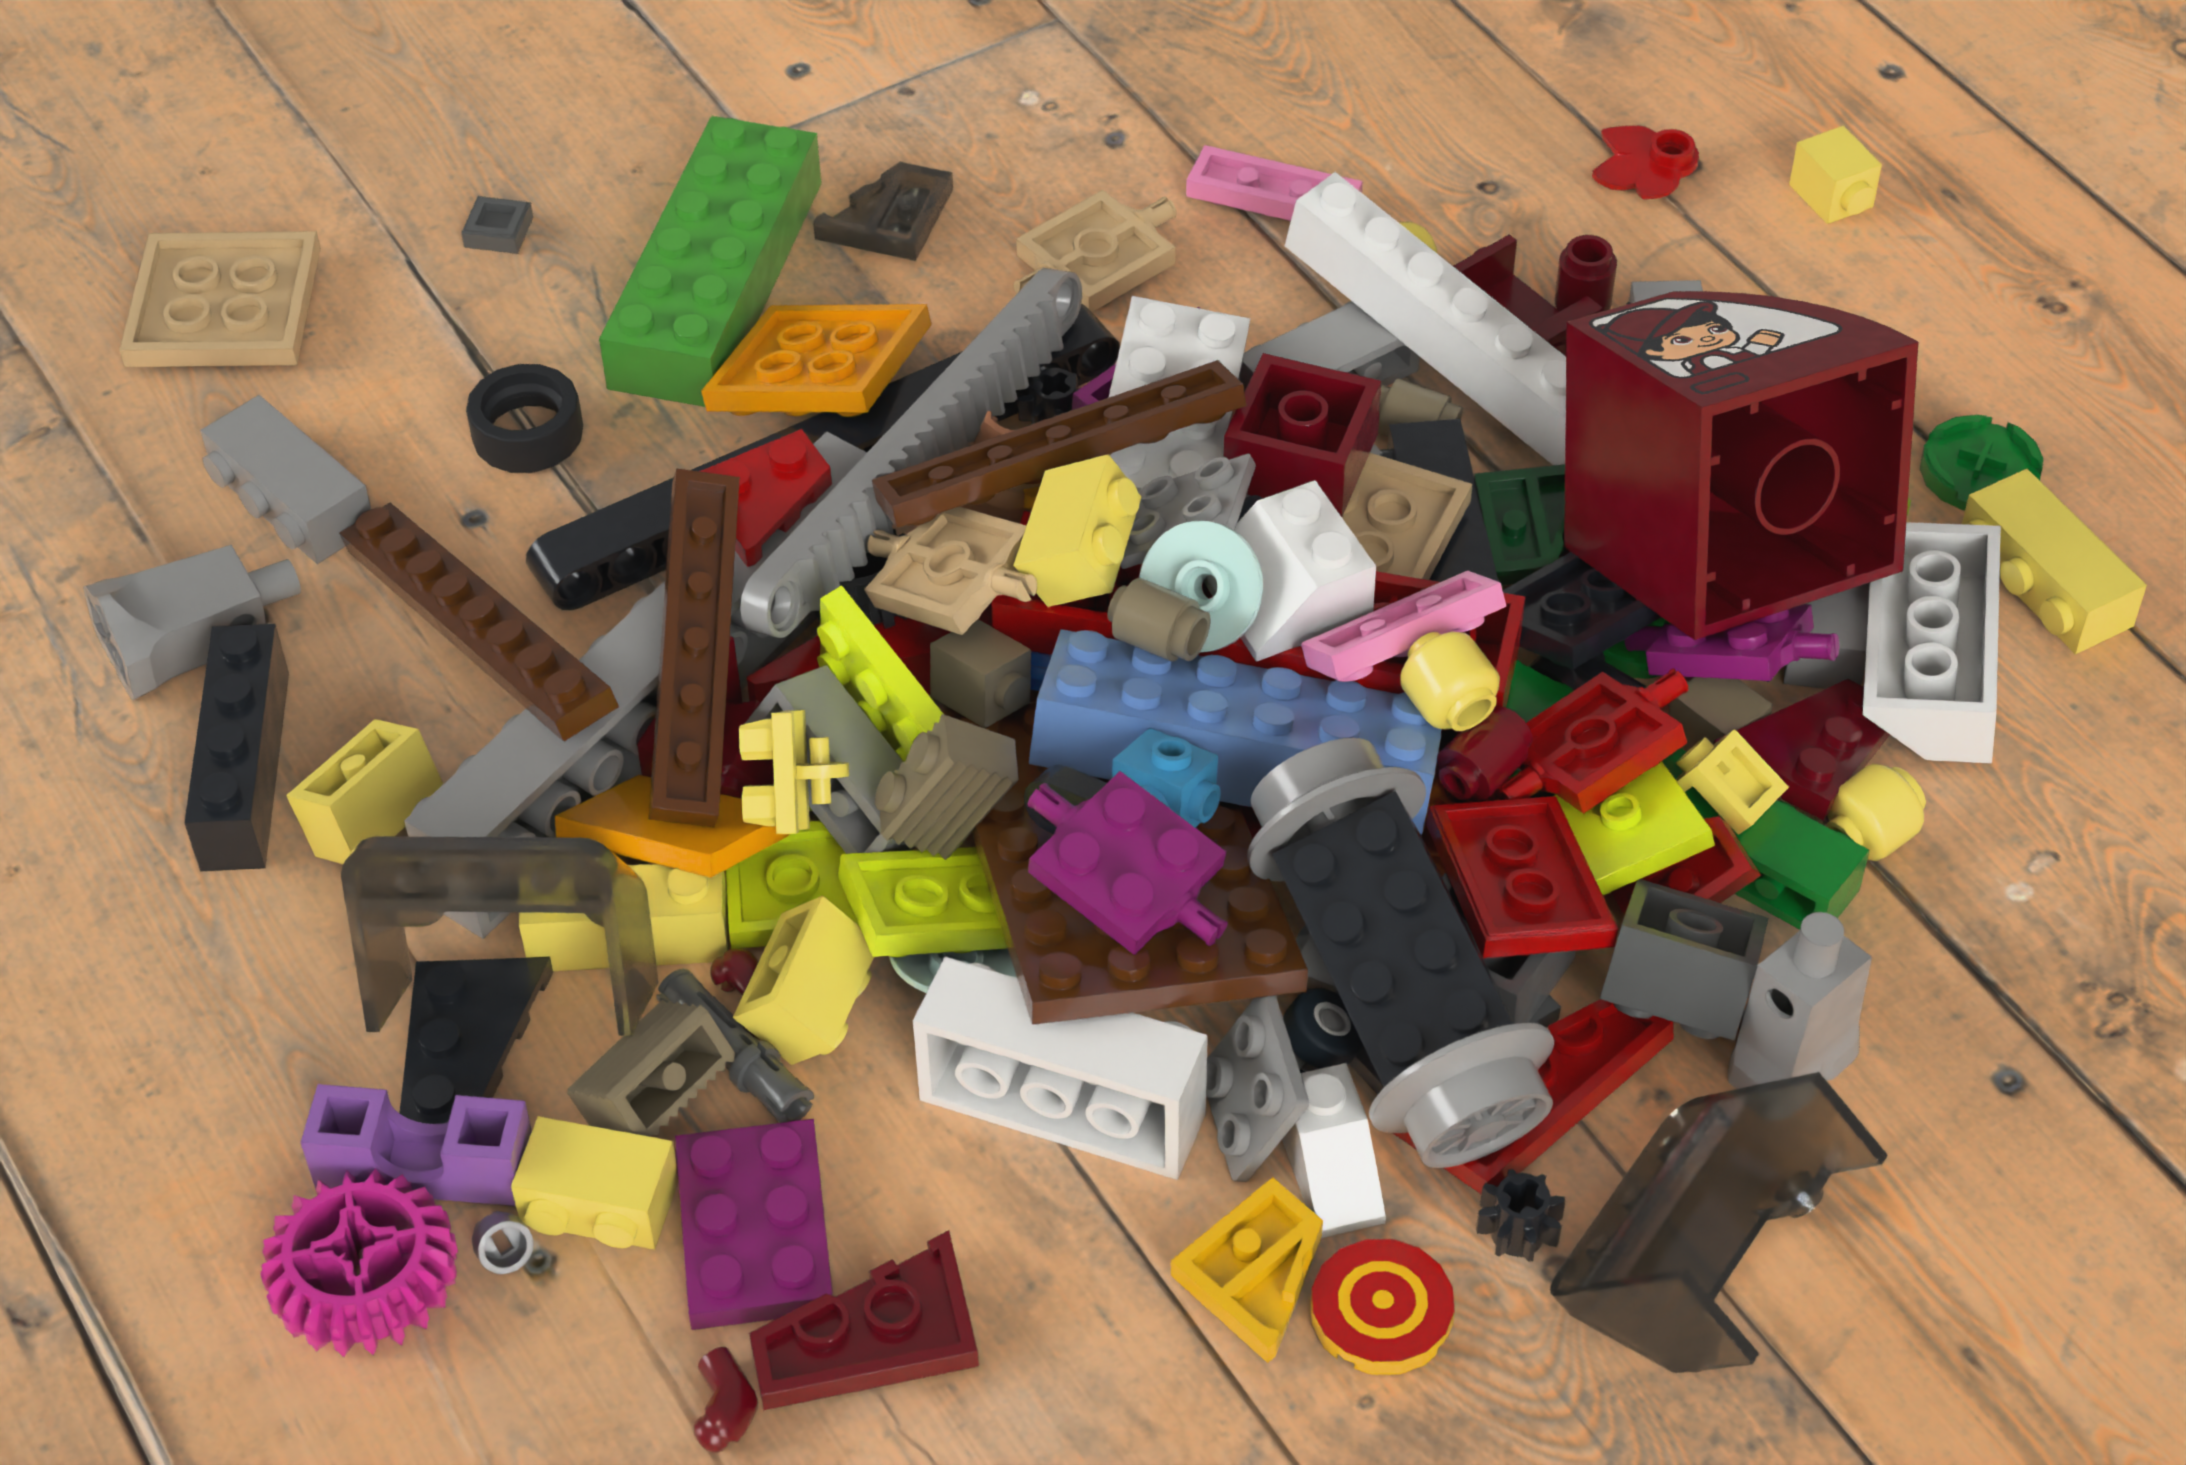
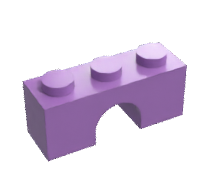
(456, 1161)

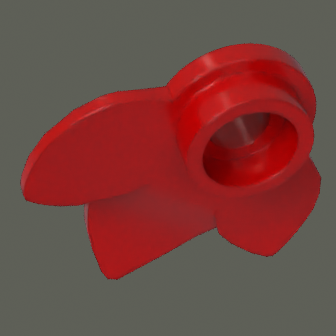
(1646, 160)

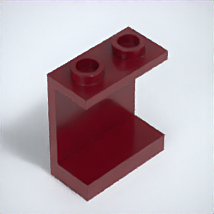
(1493, 272)

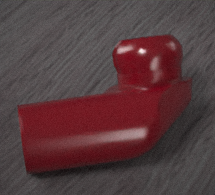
(731, 1404)

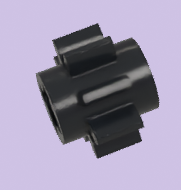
(1047, 395)
(1520, 1215)

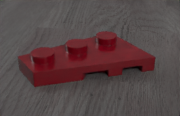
(1817, 744)
(883, 1332)

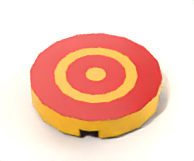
(1382, 1306)

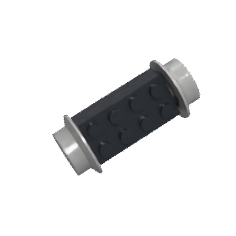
(1399, 953)

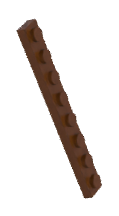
(479, 622)

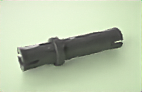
(755, 1062)

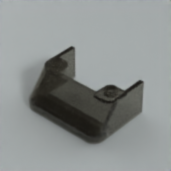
(418, 879)
(1694, 1209)

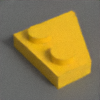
(1253, 1265)

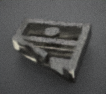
(890, 214)

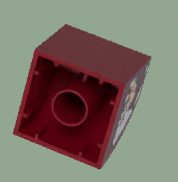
(1736, 452)

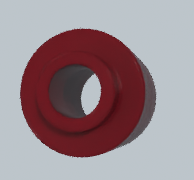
(1585, 270)
(1484, 756)

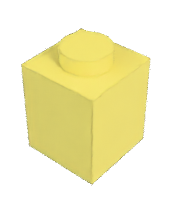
(1835, 174)

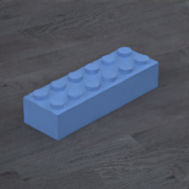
(1253, 717)

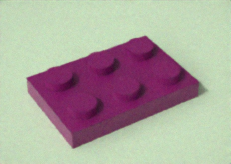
(752, 1222)

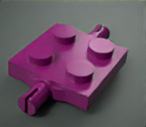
(1742, 652)
(1127, 863)

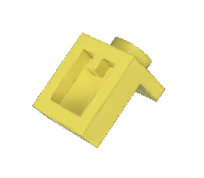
(1731, 779)

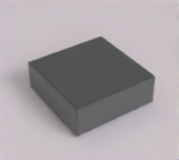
(497, 225)

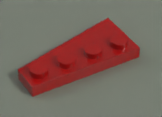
(1589, 1061)

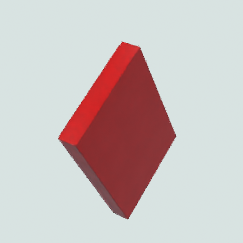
(1521, 877)

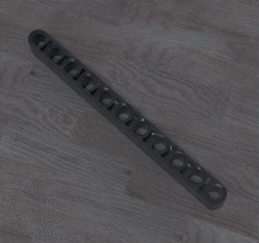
(631, 536)

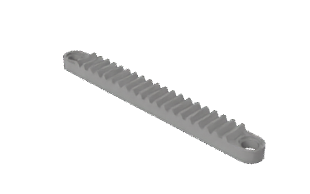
(938, 423)

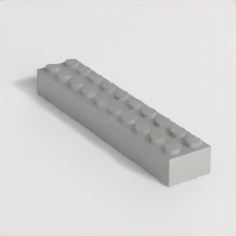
(533, 775)

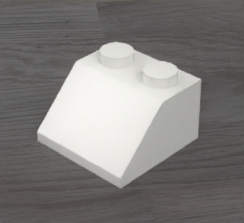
(1309, 567)

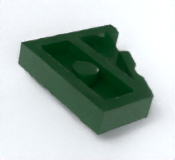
(1523, 518)

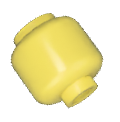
(1450, 680)
(1879, 809)

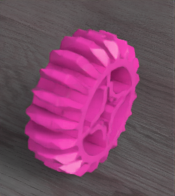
(316, 1259)

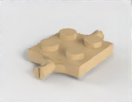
(1103, 244)
(949, 569)

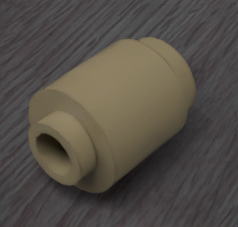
(1413, 403)
(1158, 620)

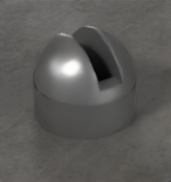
(516, 1233)

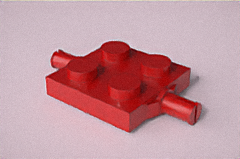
(1599, 740)

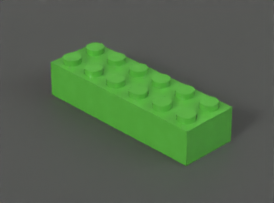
(711, 259)

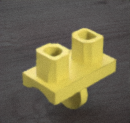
(788, 799)

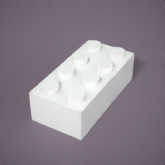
(1163, 342)
(1089, 1083)

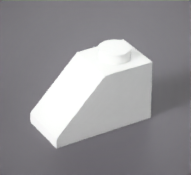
(1335, 1154)

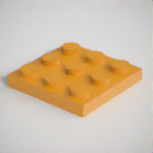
(817, 359)

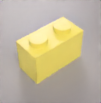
(1078, 530)
(364, 789)
(806, 981)
(595, 1183)

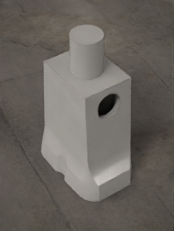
(164, 616)
(1803, 1007)

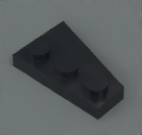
(464, 1029)

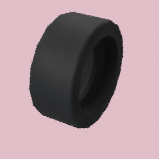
(531, 448)

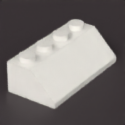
(1937, 643)

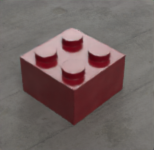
(1305, 428)

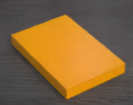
(622, 825)

